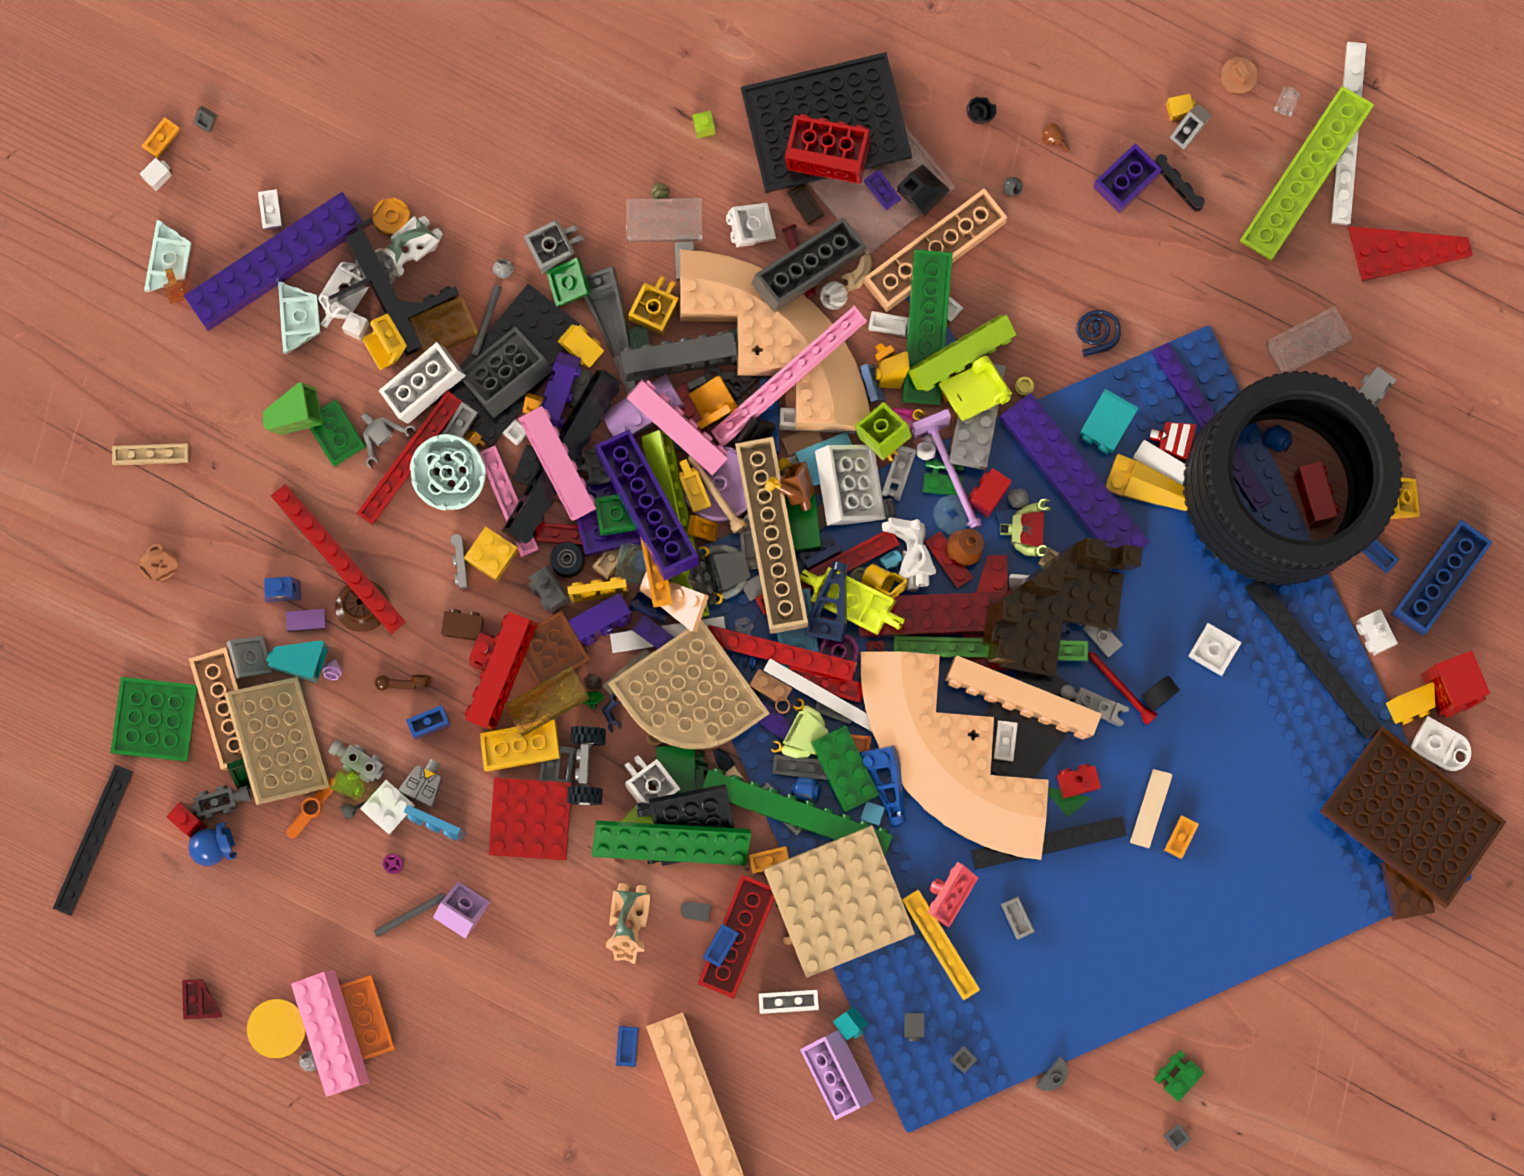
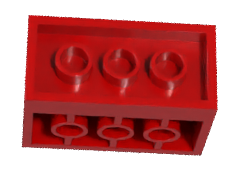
(828, 149)
(1457, 684)

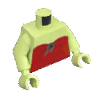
(1027, 529)

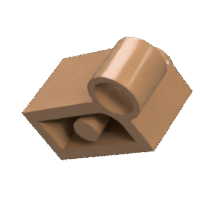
(771, 689)

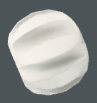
(833, 295)

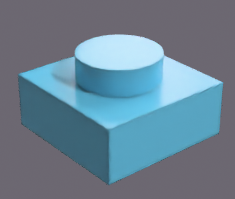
(891, 559)

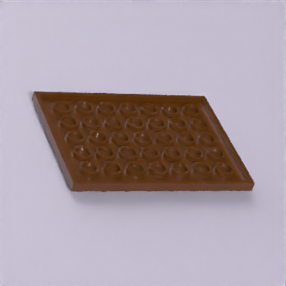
(1413, 817)

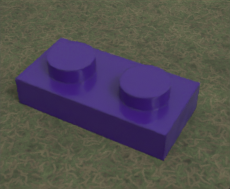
(882, 190)

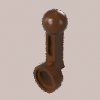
(383, 683)

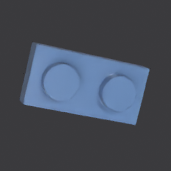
(873, 392)

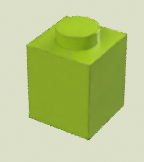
(703, 124)

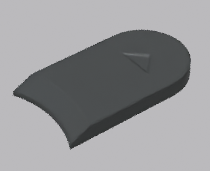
(696, 911)

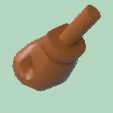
(1054, 135)

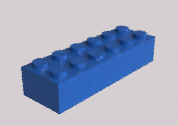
(1441, 578)

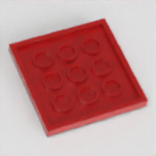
(529, 819)

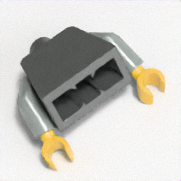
(729, 569)

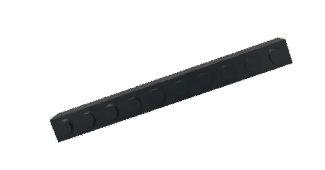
(575, 435)

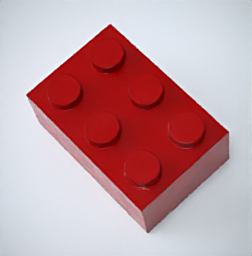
(1316, 494)

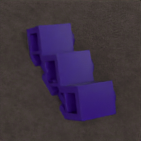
(559, 387)

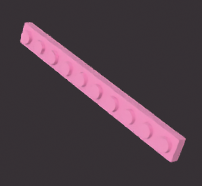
(789, 375)

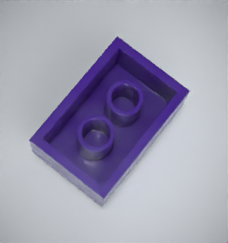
(1127, 178)
(601, 619)

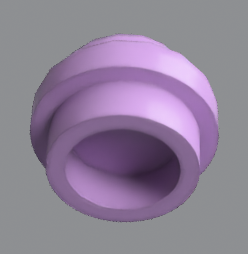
(332, 670)

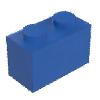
(428, 722)

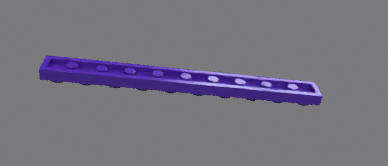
(1202, 414)
(658, 637)

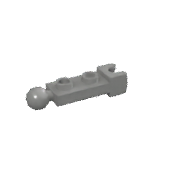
(1095, 702)

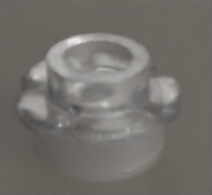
(744, 621)

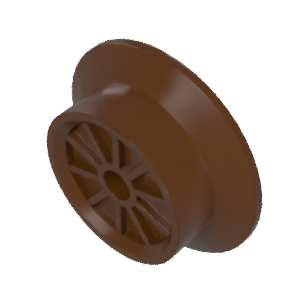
(354, 616)

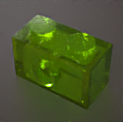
(348, 785)

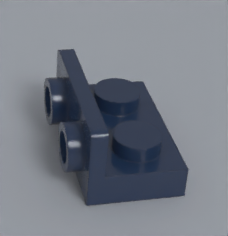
(818, 556)

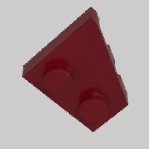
(198, 1001)

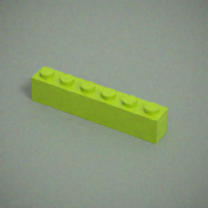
(962, 352)

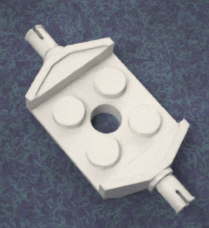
(345, 274)

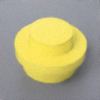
(1024, 386)

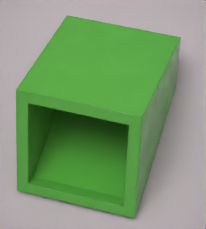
(294, 411)

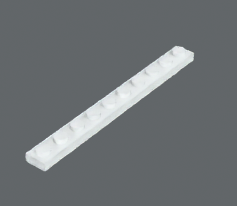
(1346, 165)

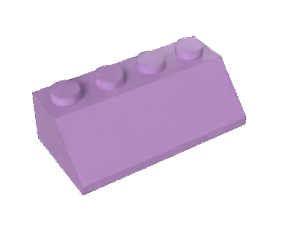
(627, 416)
(837, 1074)

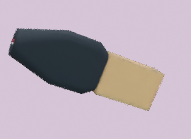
(726, 763)

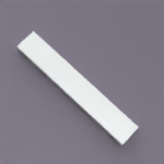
(631, 641)

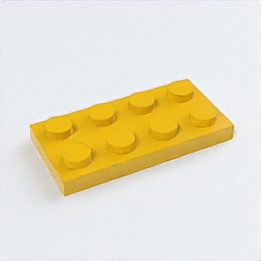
(509, 749)

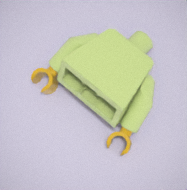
(805, 729)

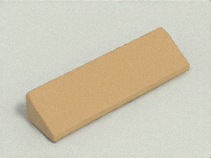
(1151, 808)

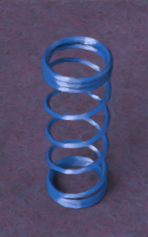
(753, 663)

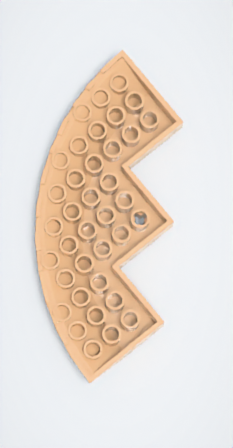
(721, 291)
(943, 764)

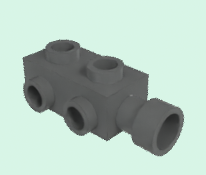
(216, 801)

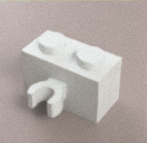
(1376, 632)

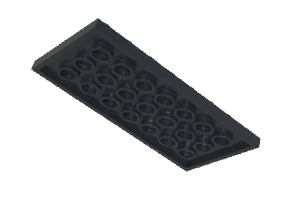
(543, 326)

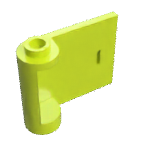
(977, 389)

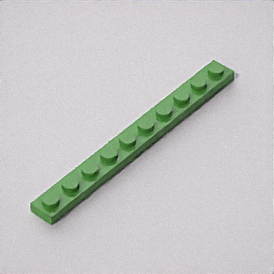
(972, 647)

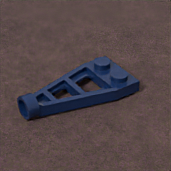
(825, 628)

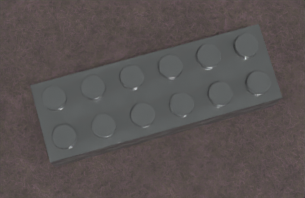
(808, 264)
(677, 357)

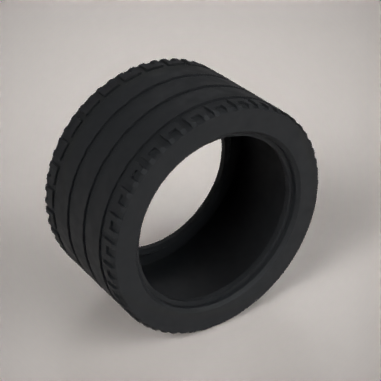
(1353, 431)

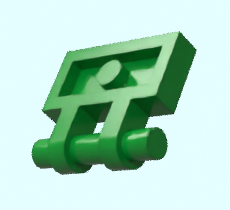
(938, 483)
(1183, 1080)

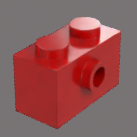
(1078, 781)

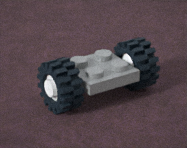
(587, 738)

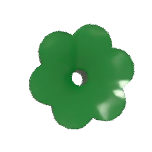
(595, 698)

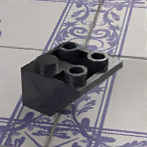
(922, 190)

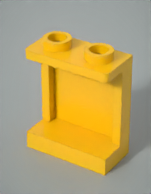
(384, 342)

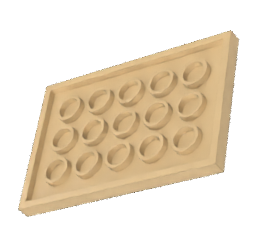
(276, 740)

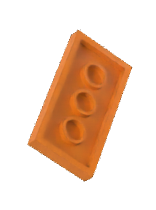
(367, 1017)

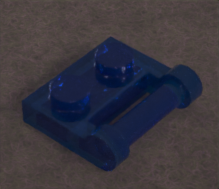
(644, 605)

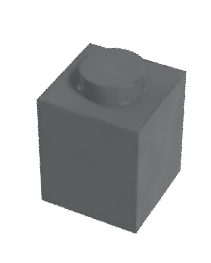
(914, 1026)

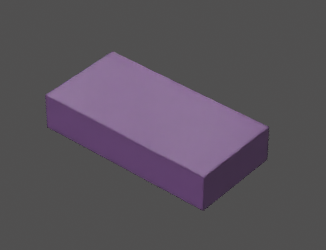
(306, 620)

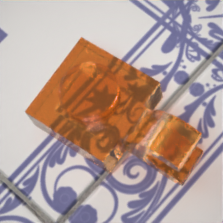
(174, 289)

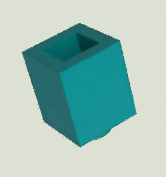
(850, 1023)

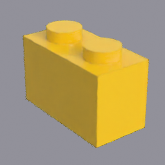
(581, 345)

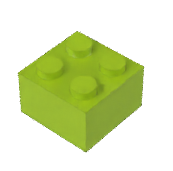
(883, 431)

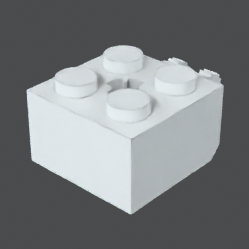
(650, 774)

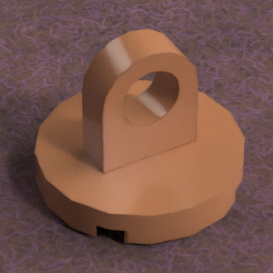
(1239, 75)
(158, 563)

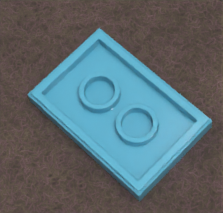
(808, 454)

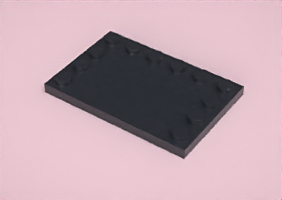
(1034, 740)

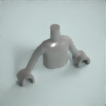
(380, 433)

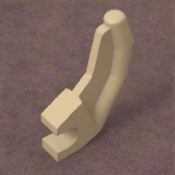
(856, 278)

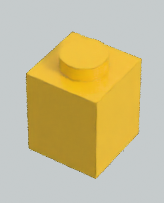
(1179, 106)

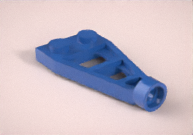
(883, 758)

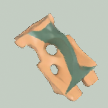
(625, 940)

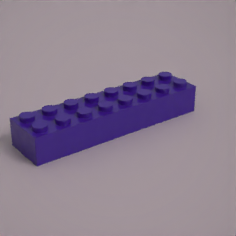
(647, 505)

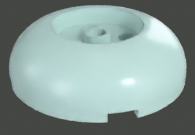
(435, 488)

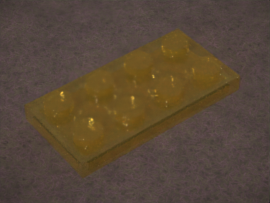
(546, 701)

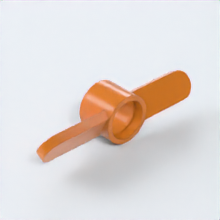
(303, 818)

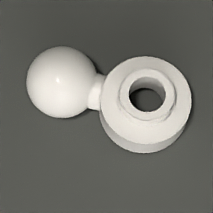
(926, 449)

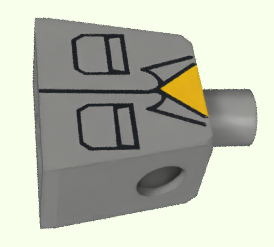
(423, 783)

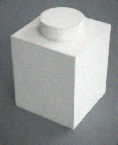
(156, 174)
(355, 326)

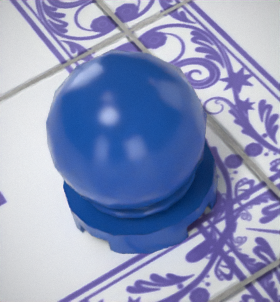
(210, 846)

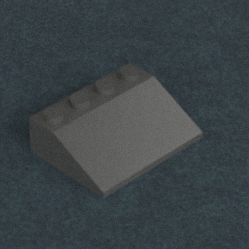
(505, 372)

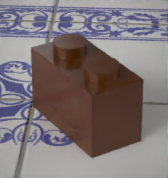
(462, 625)

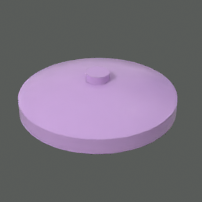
(729, 484)

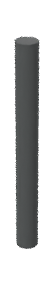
(486, 320)
(409, 915)

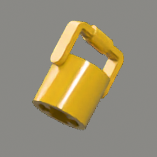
(883, 580)

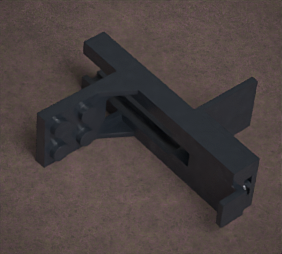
(374, 276)

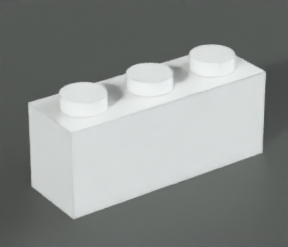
(788, 1001)

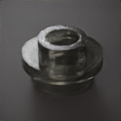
(593, 682)

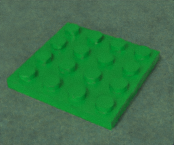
(154, 719)

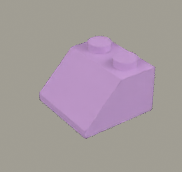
(461, 909)

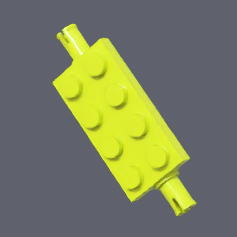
(864, 604)

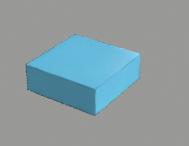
(872, 813)

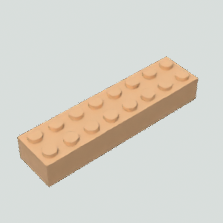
(953, 234)
(1022, 697)

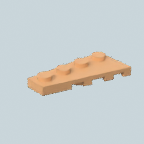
(686, 603)

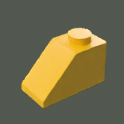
(892, 371)

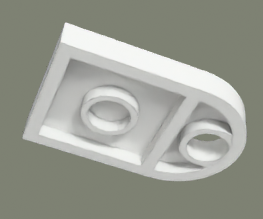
(1440, 744)

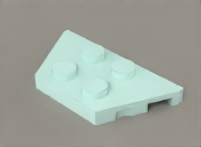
(167, 251)
(298, 316)

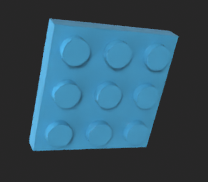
(434, 824)

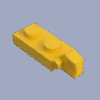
(693, 487)

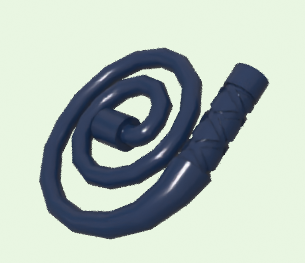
(1096, 326)

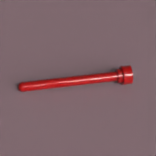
(1147, 714)

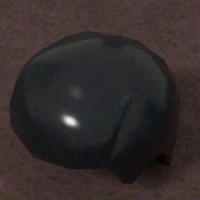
(981, 110)

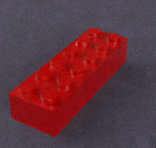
(501, 671)
(747, 917)

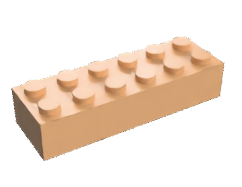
(213, 679)

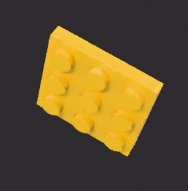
(597, 590)

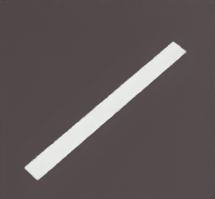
(817, 693)

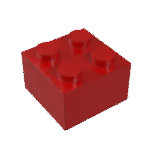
(988, 495)

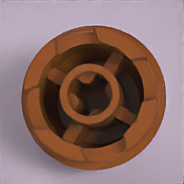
(965, 546)

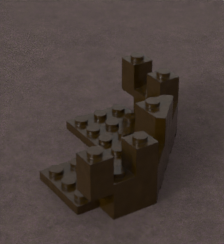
(1072, 588)

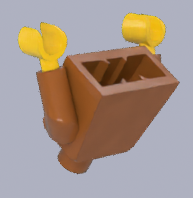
(795, 483)

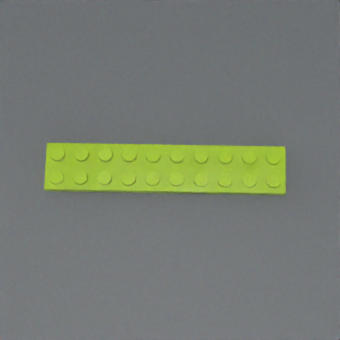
(1306, 173)

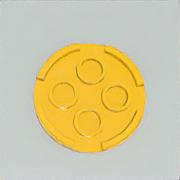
(276, 1028)

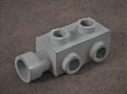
(360, 763)

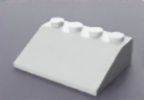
(849, 484)

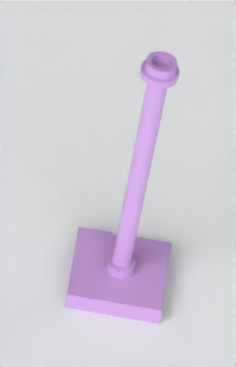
(932, 425)

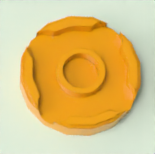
(390, 215)

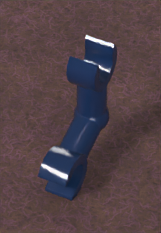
(608, 714)

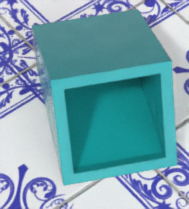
(1108, 422)
(299, 659)

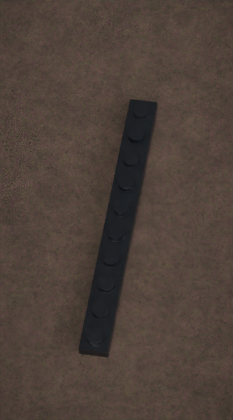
(1313, 658)

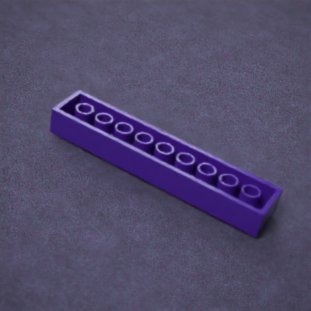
(274, 261)
(1070, 474)

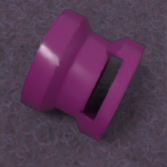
(390, 862)

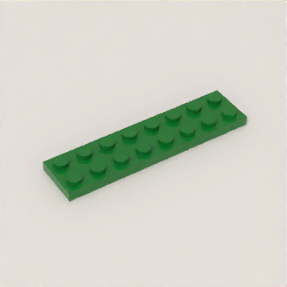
(927, 317)
(670, 842)

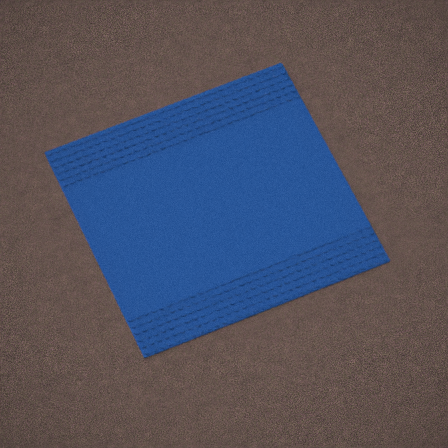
(1250, 756)

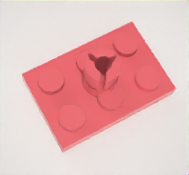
(951, 894)

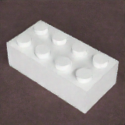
(422, 383)

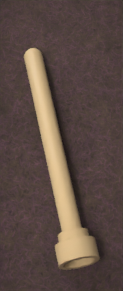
(736, 523)

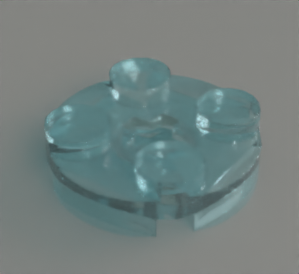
(943, 520)

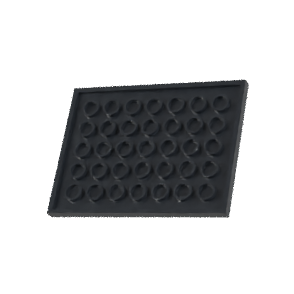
(845, 92)

